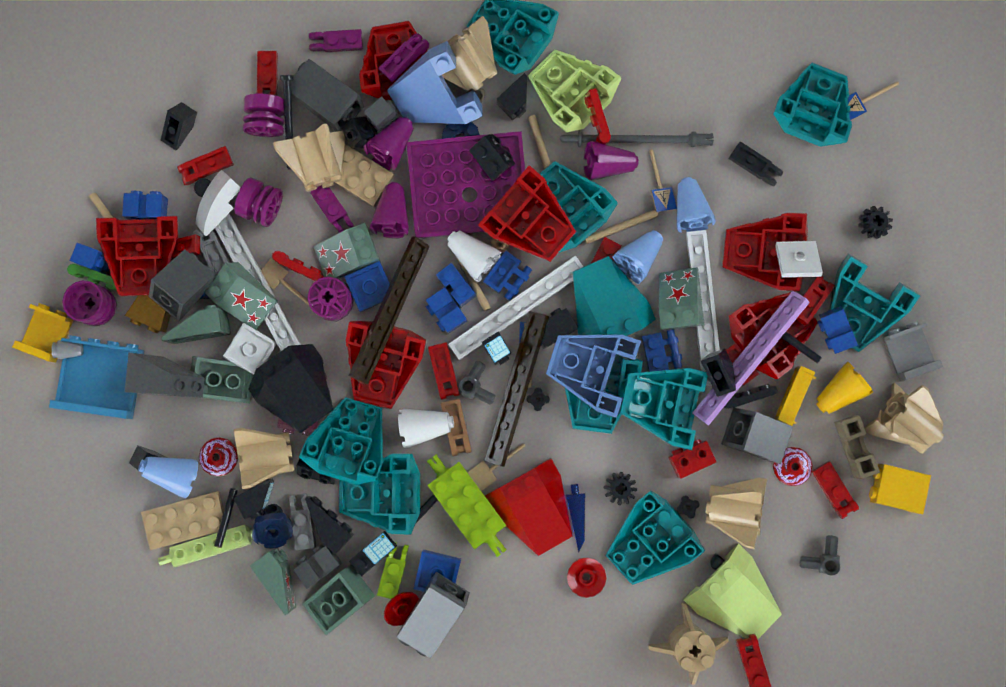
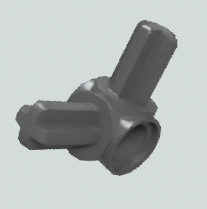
(477, 392)
(819, 563)

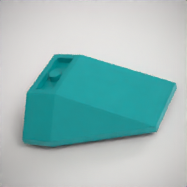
(517, 31)
(347, 443)
(653, 541)

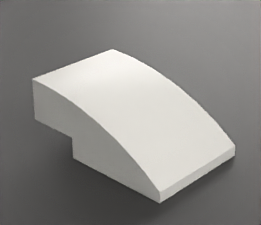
(214, 203)

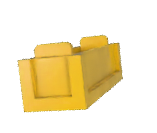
(794, 395)

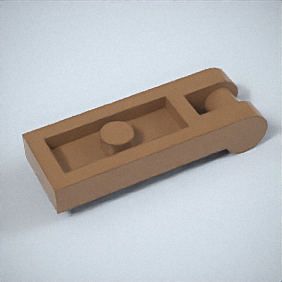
(459, 431)

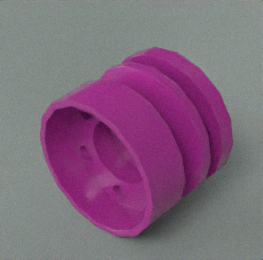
(263, 115)
(258, 202)
(89, 303)
(338, 307)

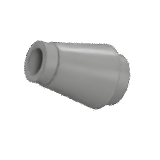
(65, 349)

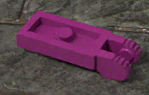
(337, 40)
(404, 56)
(331, 207)

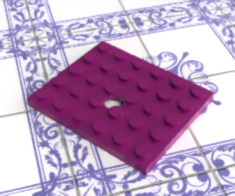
(443, 171)

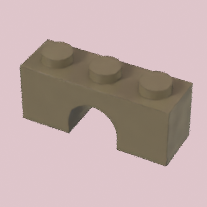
(852, 438)

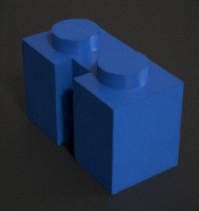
(140, 206)
(89, 258)
(462, 292)
(446, 311)
(837, 329)

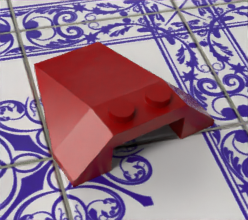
(381, 45)
(529, 218)
(136, 250)
(753, 253)
(751, 318)
(394, 369)
(534, 507)

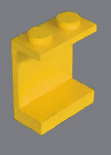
(43, 331)
(900, 488)

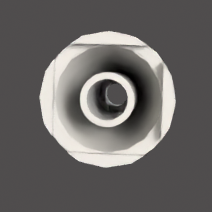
(473, 254)
(423, 425)

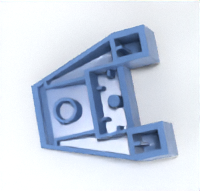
(425, 96)
(584, 366)

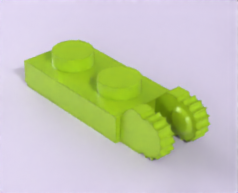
(392, 574)

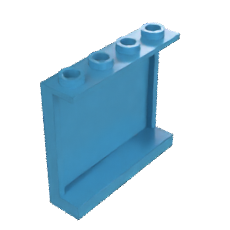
(96, 380)

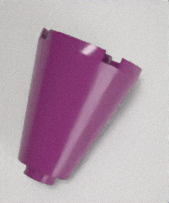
(390, 143)
(607, 161)
(391, 213)

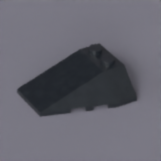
(293, 386)

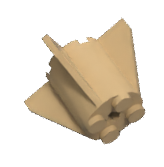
(473, 56)
(314, 157)
(909, 419)
(262, 455)
(738, 509)
(690, 646)

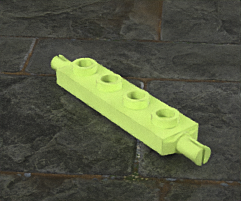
(204, 547)

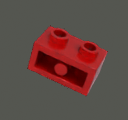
(690, 461)

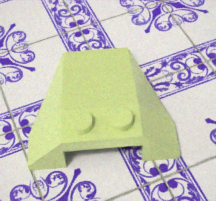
(563, 85)
(736, 596)

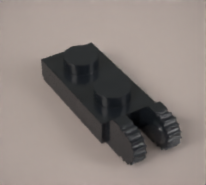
(755, 163)
(747, 396)

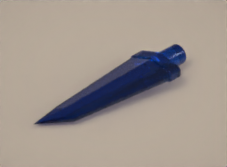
(576, 506)

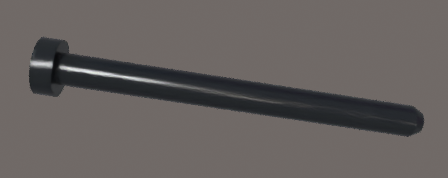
(287, 106)

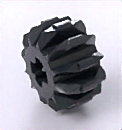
(878, 216)
(615, 483)

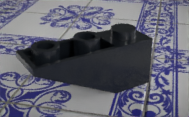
(330, 530)

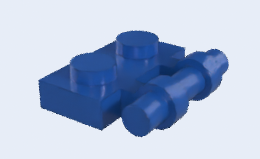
(502, 272)
(655, 351)

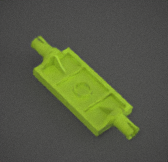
(466, 505)

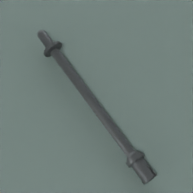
(692, 139)

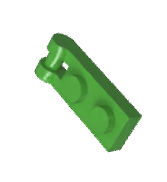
(93, 276)

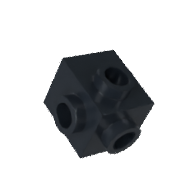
(358, 132)

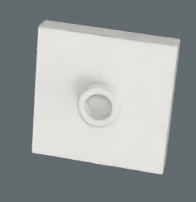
(798, 259)
(249, 348)

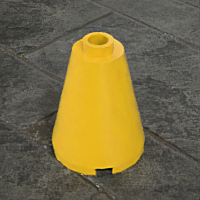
(843, 390)

